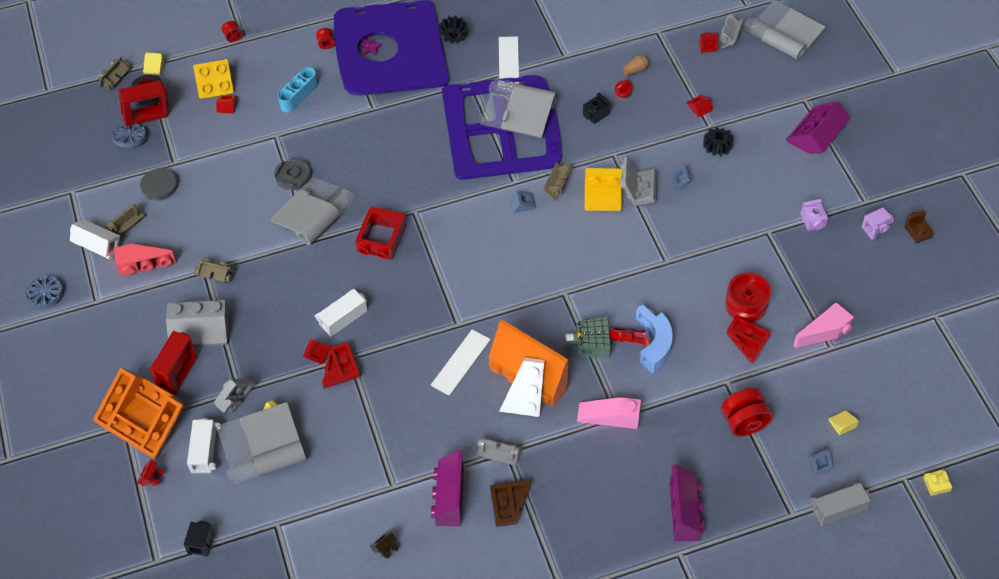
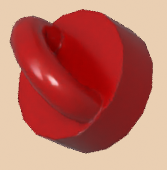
(623, 88)

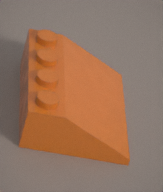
(511, 348)

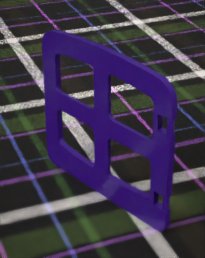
(459, 132)

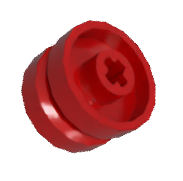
(748, 296)
(747, 412)

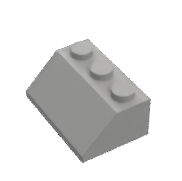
(202, 320)

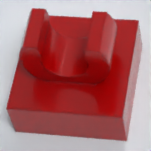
(708, 42)
(316, 351)
(148, 473)

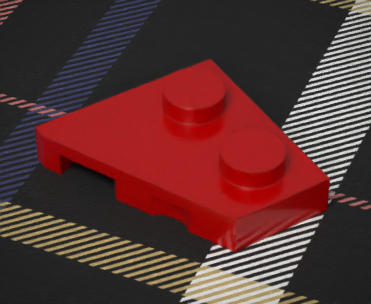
(632, 335)
(748, 337)
(339, 366)

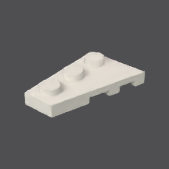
(526, 390)

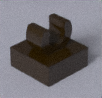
(383, 543)

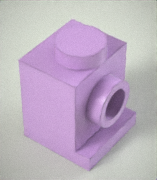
(813, 215)
(877, 222)

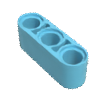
(297, 89)

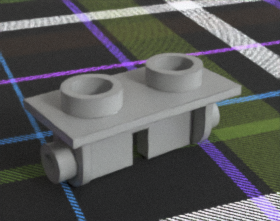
(730, 31)
(498, 451)

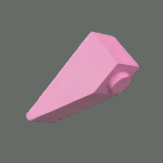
(826, 327)
(611, 412)

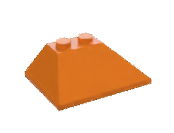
(139, 412)

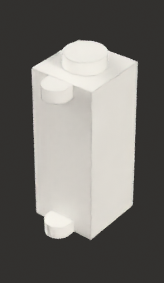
(94, 238)
(342, 312)
(202, 446)

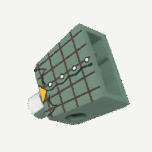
(591, 338)

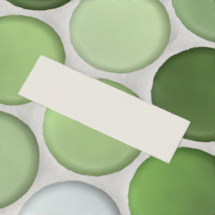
(508, 58)
(460, 362)

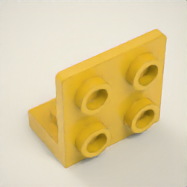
(213, 79)
(602, 189)

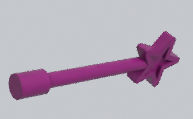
(370, 46)

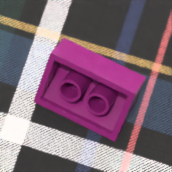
(819, 127)
(448, 491)
(685, 505)

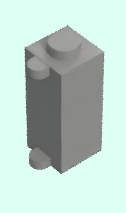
(841, 504)

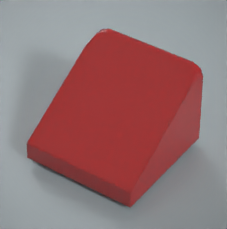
(226, 104)
(700, 105)

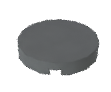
(292, 174)
(158, 184)

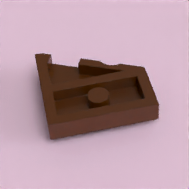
(508, 501)

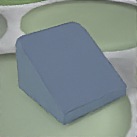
(522, 201)

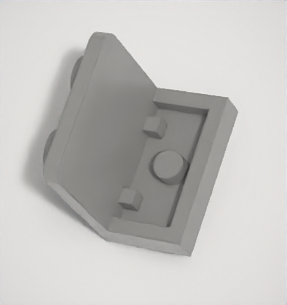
(638, 185)

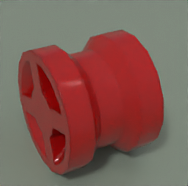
(231, 31)
(325, 38)

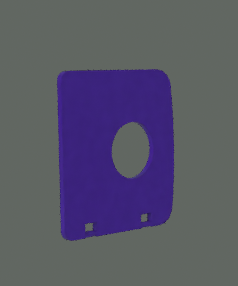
(419, 54)

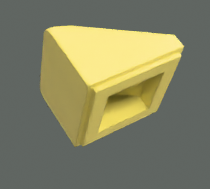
(153, 63)
(843, 422)

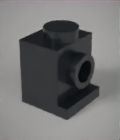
(597, 108)

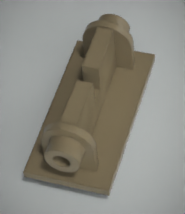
(108, 77)
(556, 180)
(126, 220)
(220, 271)

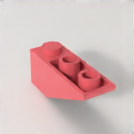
(139, 258)

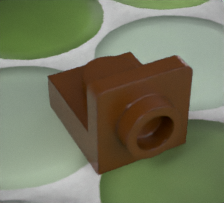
(917, 227)

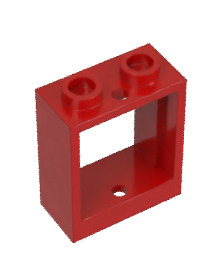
(140, 93)
(383, 218)
(174, 362)

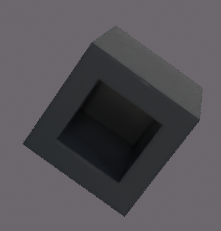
(199, 538)

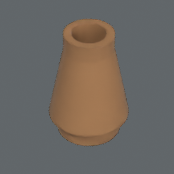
(636, 65)

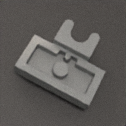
(232, 392)

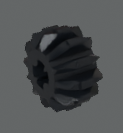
(453, 29)
(718, 141)

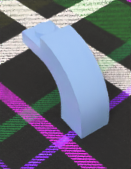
(657, 352)

